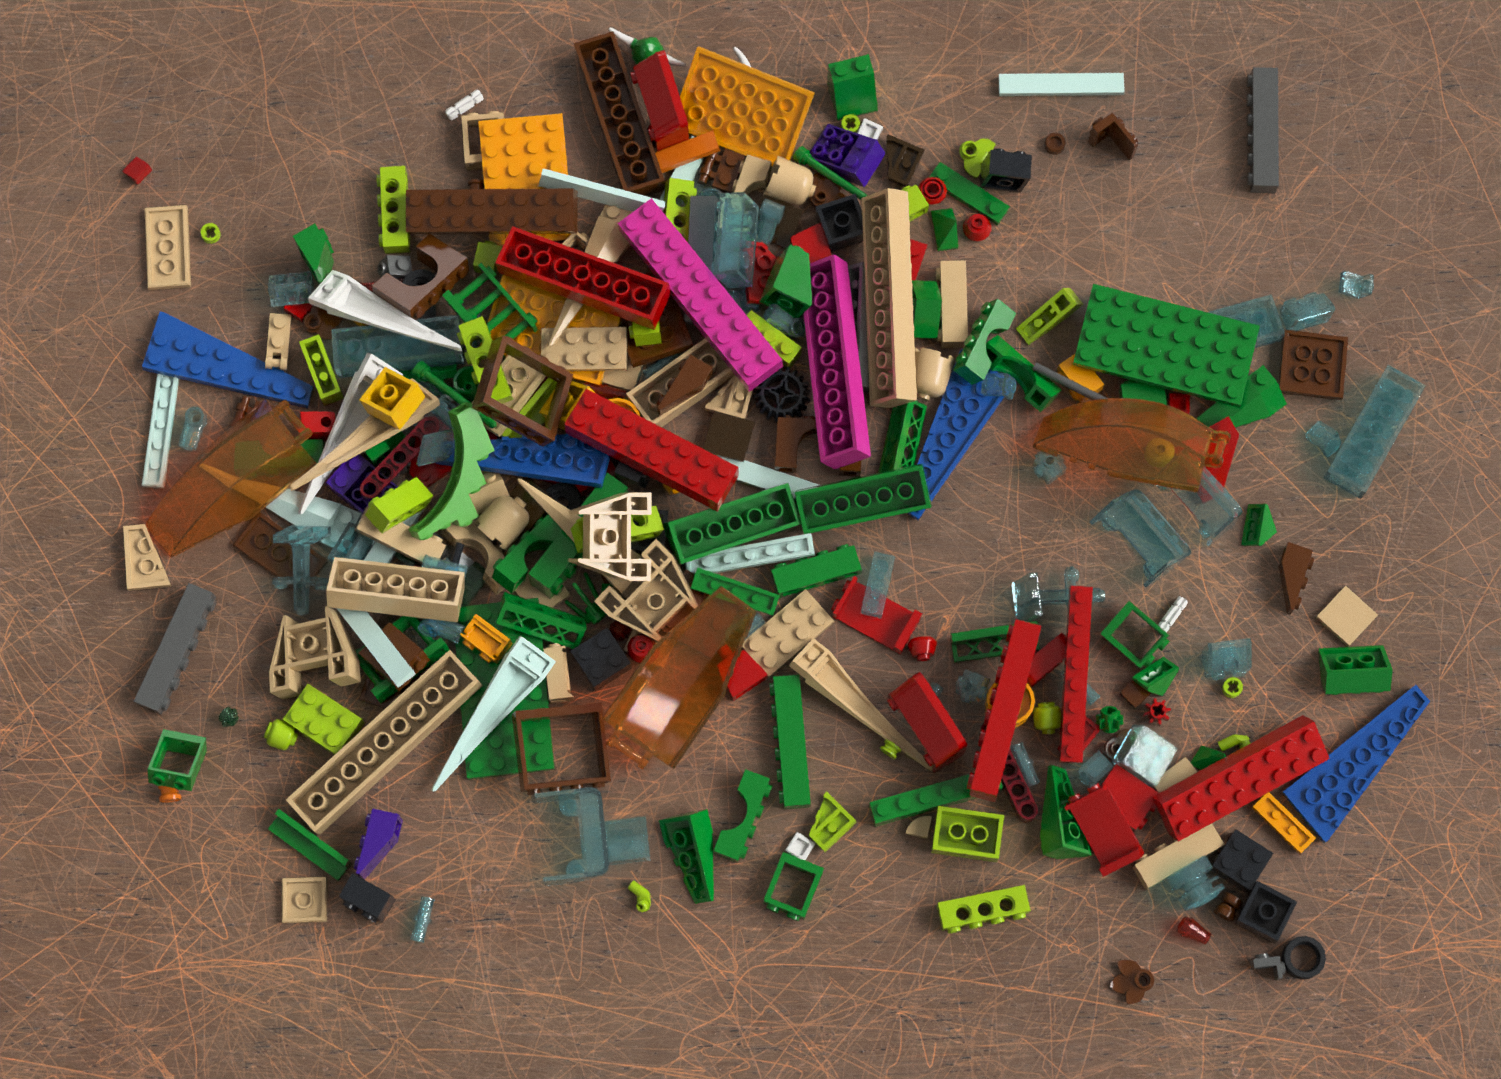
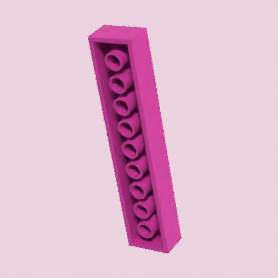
(700, 295)
(835, 366)

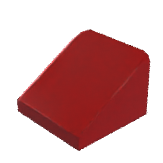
(137, 170)
(298, 311)

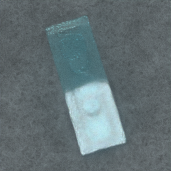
(877, 585)

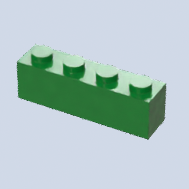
(816, 571)

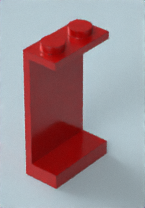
(891, 630)
(1105, 828)

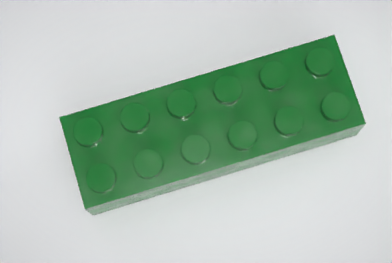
(863, 498)
(733, 523)
(553, 566)

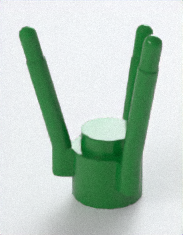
(594, 612)

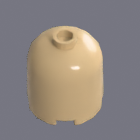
(790, 182)
(932, 373)
(504, 520)

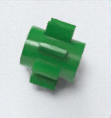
(1109, 719)

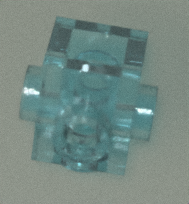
(1049, 466)
(972, 686)

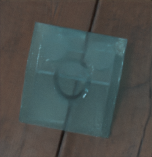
(1307, 312)
(1227, 658)
(627, 840)

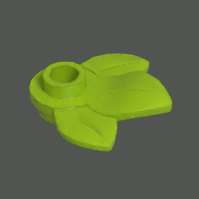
(980, 149)

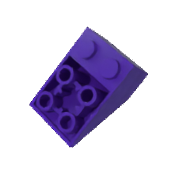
(848, 154)
(347, 481)
(380, 838)

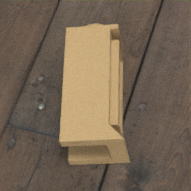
(558, 677)

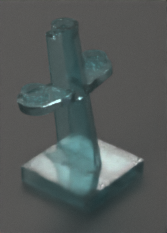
(300, 539)
(1029, 598)

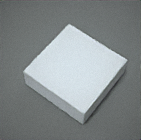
(870, 129)
(800, 846)

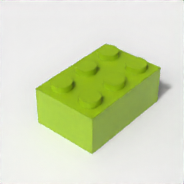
(323, 720)
(967, 834)

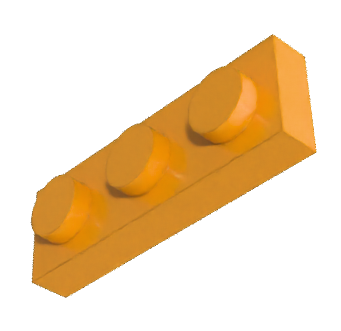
(1283, 823)

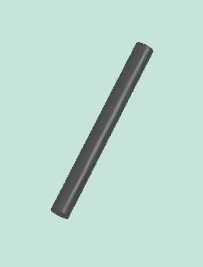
(1067, 382)

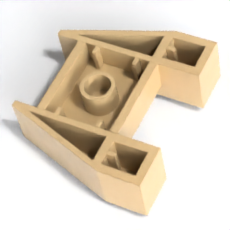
(609, 536)
(653, 601)
(309, 647)

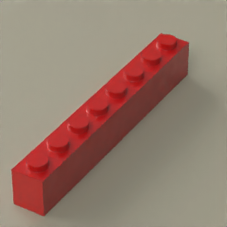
(1075, 674)

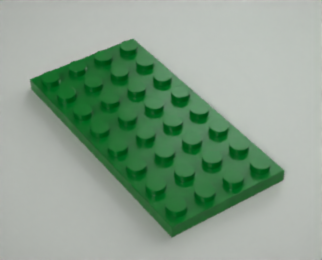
(1166, 345)
(497, 752)

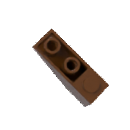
(689, 382)
(1292, 572)

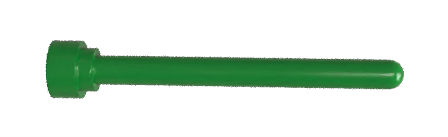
(803, 156)
(423, 371)

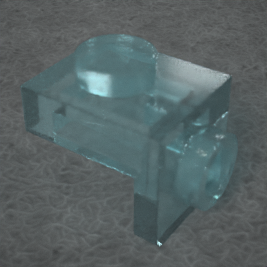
(1356, 285)
(998, 385)
(1324, 438)

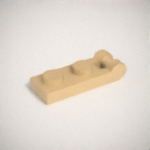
(278, 341)

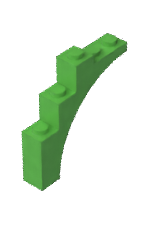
(466, 478)

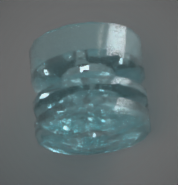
(1195, 883)

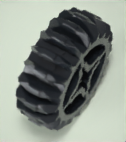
(789, 397)

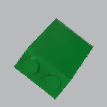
(852, 86)
(790, 282)

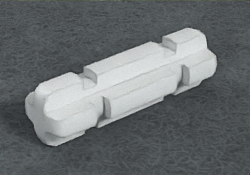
(464, 104)
(1173, 613)

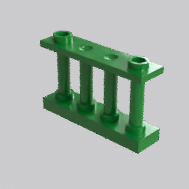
(455, 301)
(434, 651)

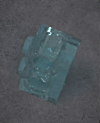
(290, 288)

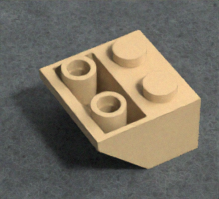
(489, 492)

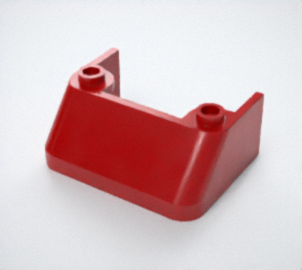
(661, 101)
(928, 721)

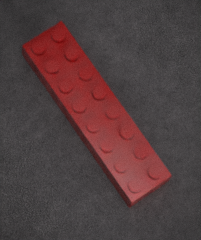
(583, 278)
(651, 450)
(1005, 710)
(1241, 777)

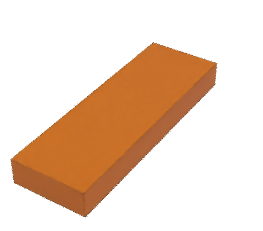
(687, 151)

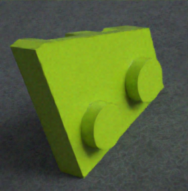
(830, 823)

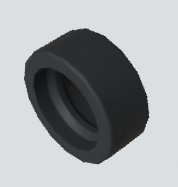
(1315, 945)

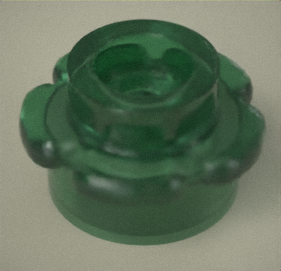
(228, 717)

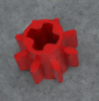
(1151, 709)

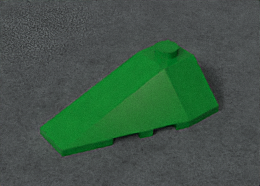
(1260, 401)
(1059, 830)
(692, 845)

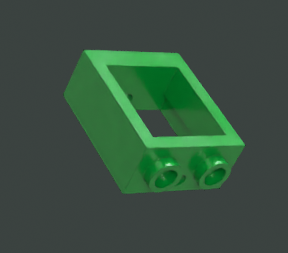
(1148, 658)
(173, 742)
(803, 866)

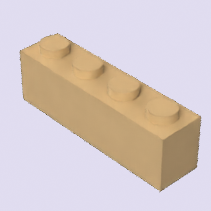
(954, 303)
(400, 540)
(1171, 858)

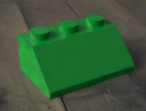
(315, 251)
(1355, 669)

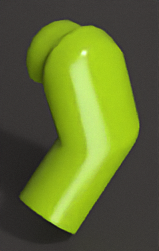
(1233, 740)
(643, 896)

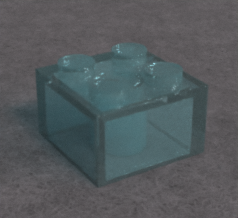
(1145, 754)

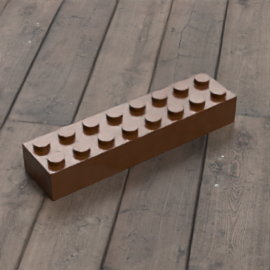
(619, 115)
(491, 211)

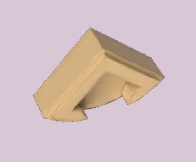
(919, 827)

